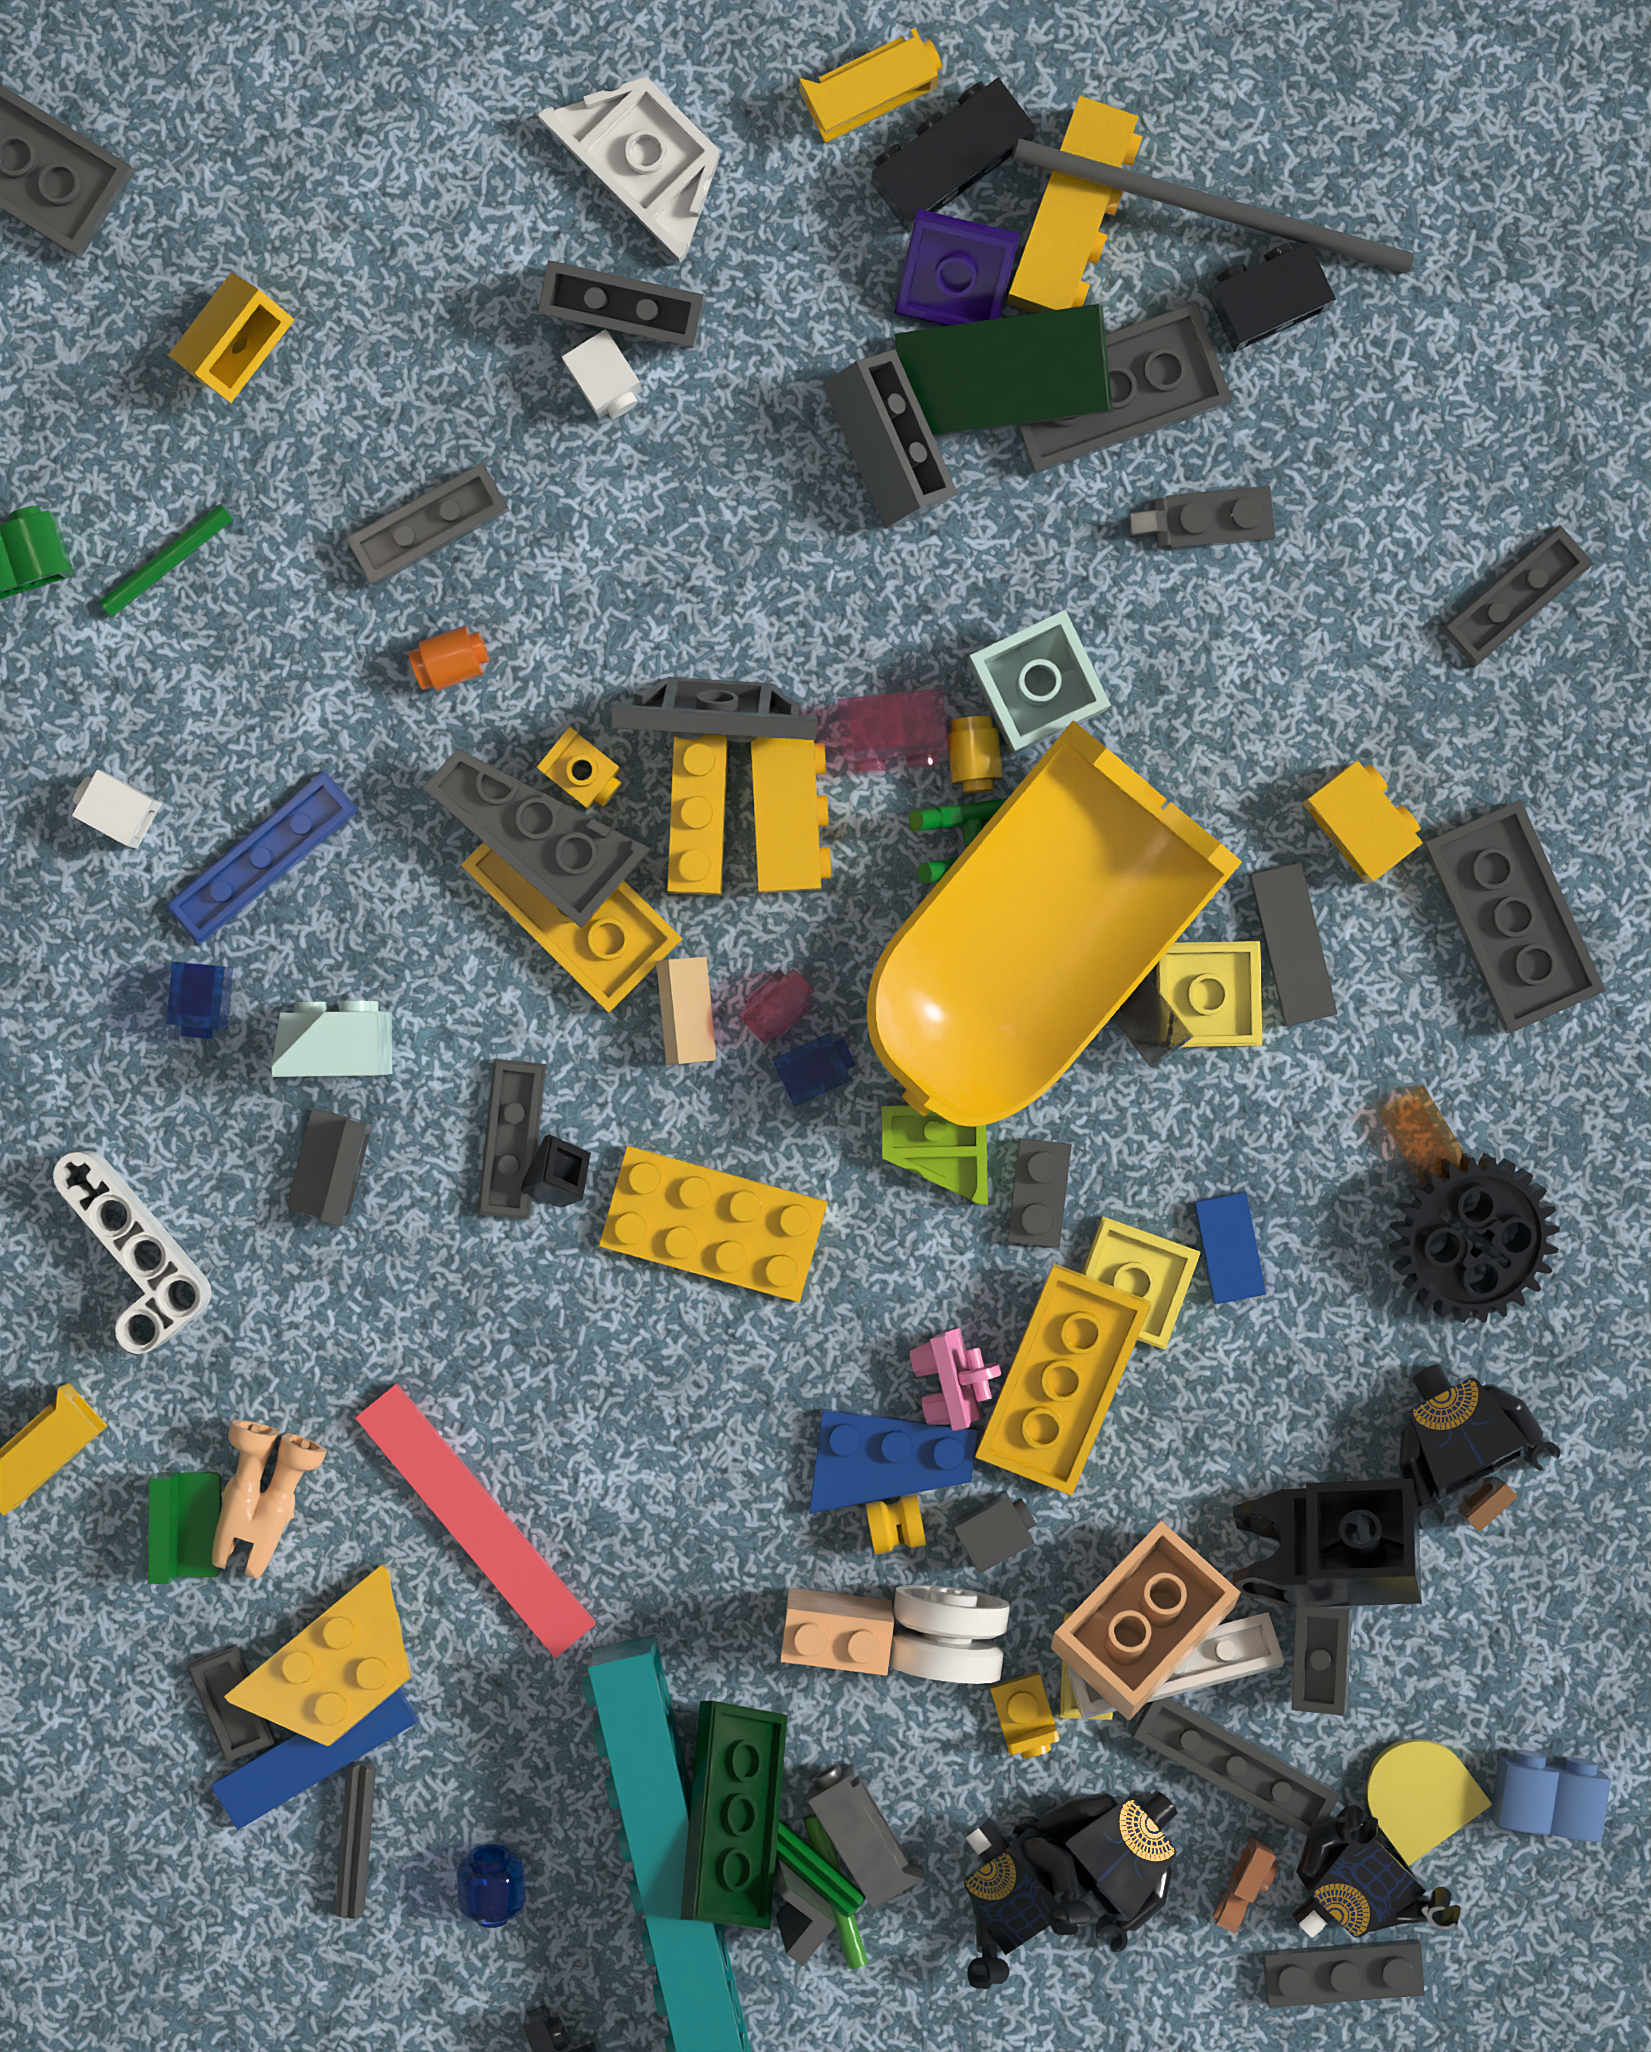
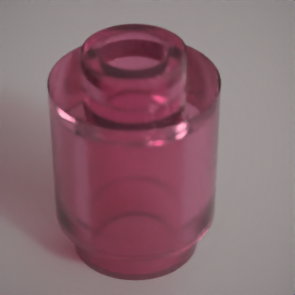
(776, 1005)

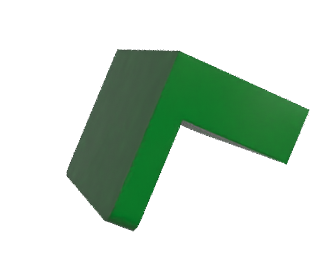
(182, 1525)

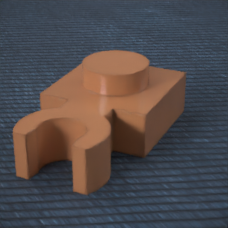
(1252, 1873)

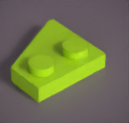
(937, 1150)

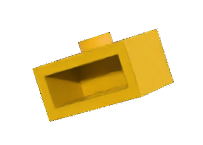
(231, 337)

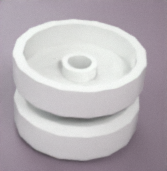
(948, 1634)

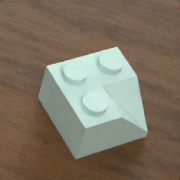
(1038, 682)
(333, 1043)

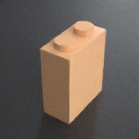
(837, 1631)

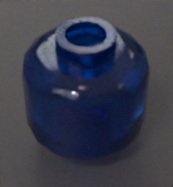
(490, 1885)

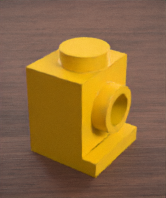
(563, 757)

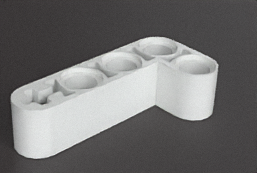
(125, 1245)

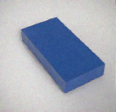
(1229, 1247)

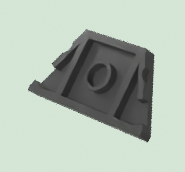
(715, 707)

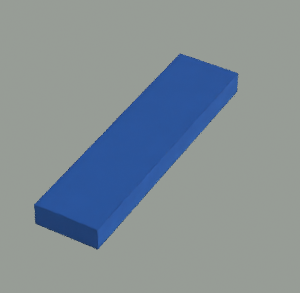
(262, 858)
(302, 1762)

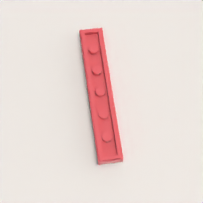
(476, 1520)

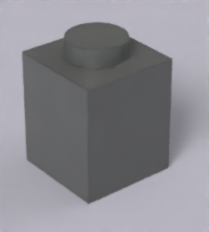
(995, 1530)

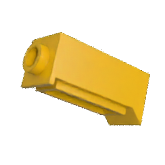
(871, 85)
(45, 1446)

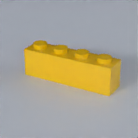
(1072, 211)

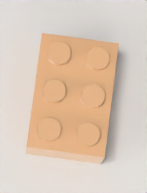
(1144, 1620)

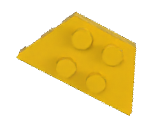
(333, 1667)

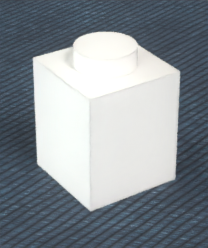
(603, 375)
(115, 808)

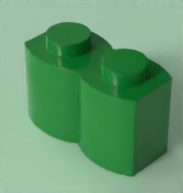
(32, 552)

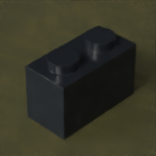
(1271, 295)

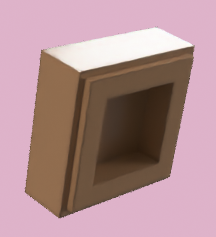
(1487, 1503)

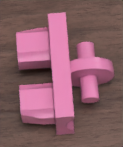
(961, 1377)

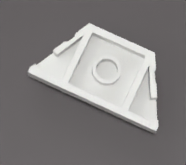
(642, 156)

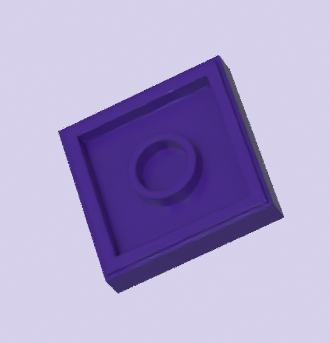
(955, 270)

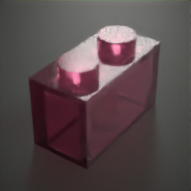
(893, 729)

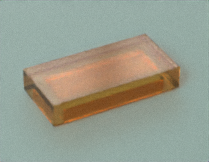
(1420, 1132)

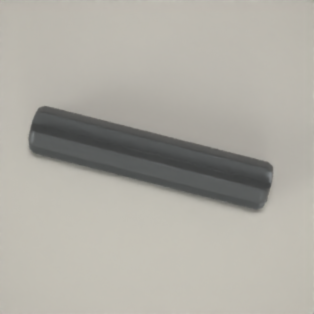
(355, 1840)

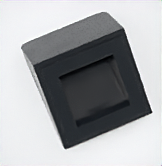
(557, 1173)

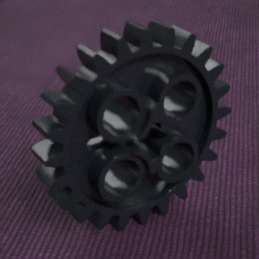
(1503, 1200)

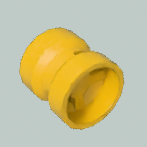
(895, 1524)

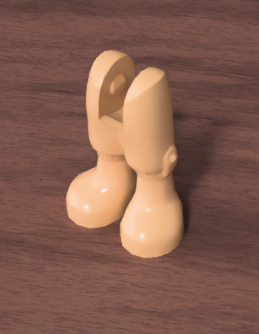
(257, 1514)

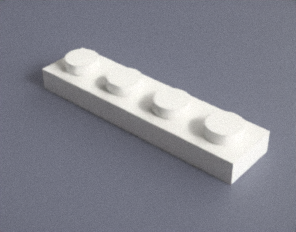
(1225, 1655)

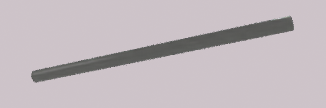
(1211, 205)

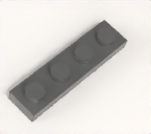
(1235, 1764)

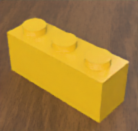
(789, 814)
(698, 815)

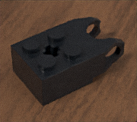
(1336, 1545)

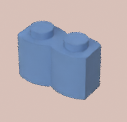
(1550, 1797)

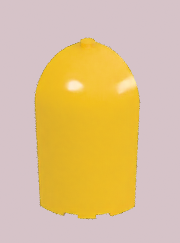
(1038, 934)

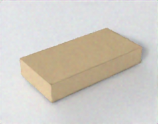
(686, 1010)

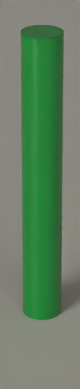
(165, 560)

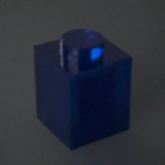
(199, 998)
(814, 1068)

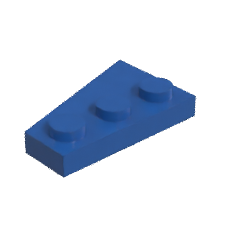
(885, 1458)

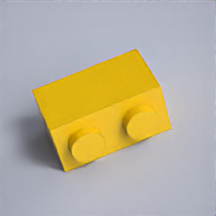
(1364, 821)

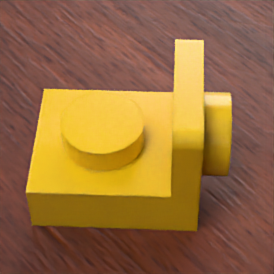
(1025, 1715)

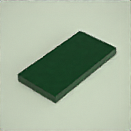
(1009, 370)
(734, 1816)

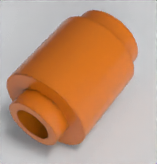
(449, 659)

